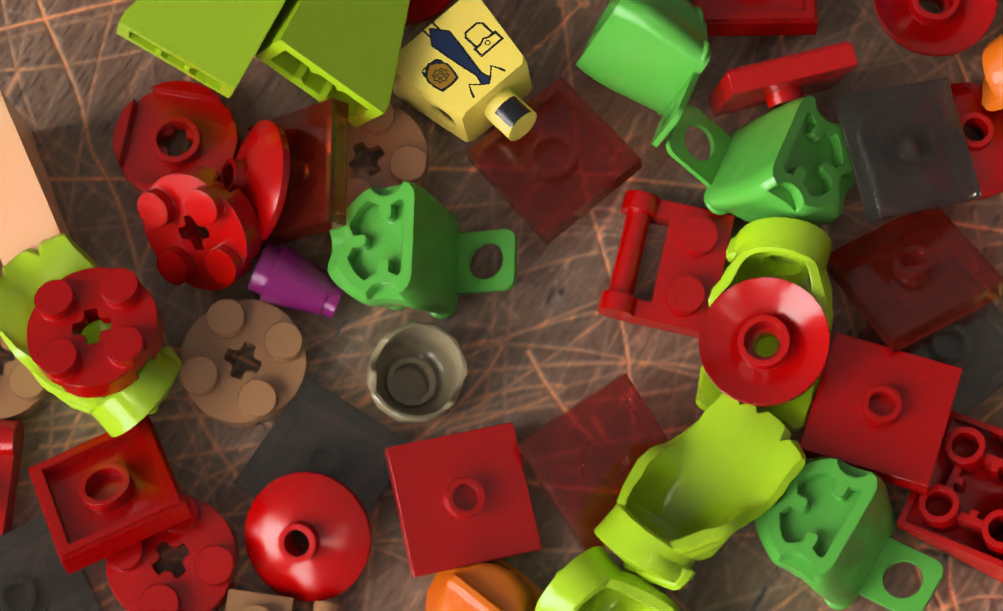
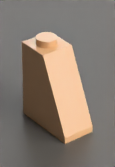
(26, 195)

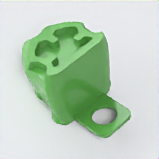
(649, 55)
(771, 167)
(411, 252)
(838, 538)

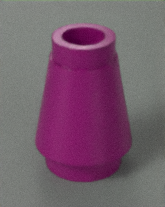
(294, 282)

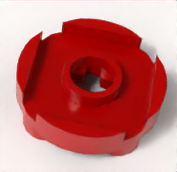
(158, 117)
(181, 250)
(74, 302)
(208, 566)

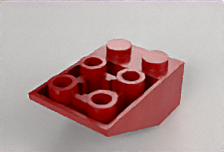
(964, 497)

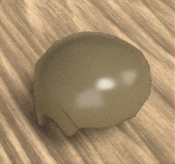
(416, 372)

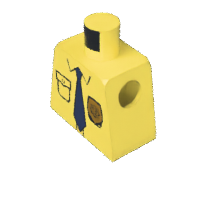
(466, 75)

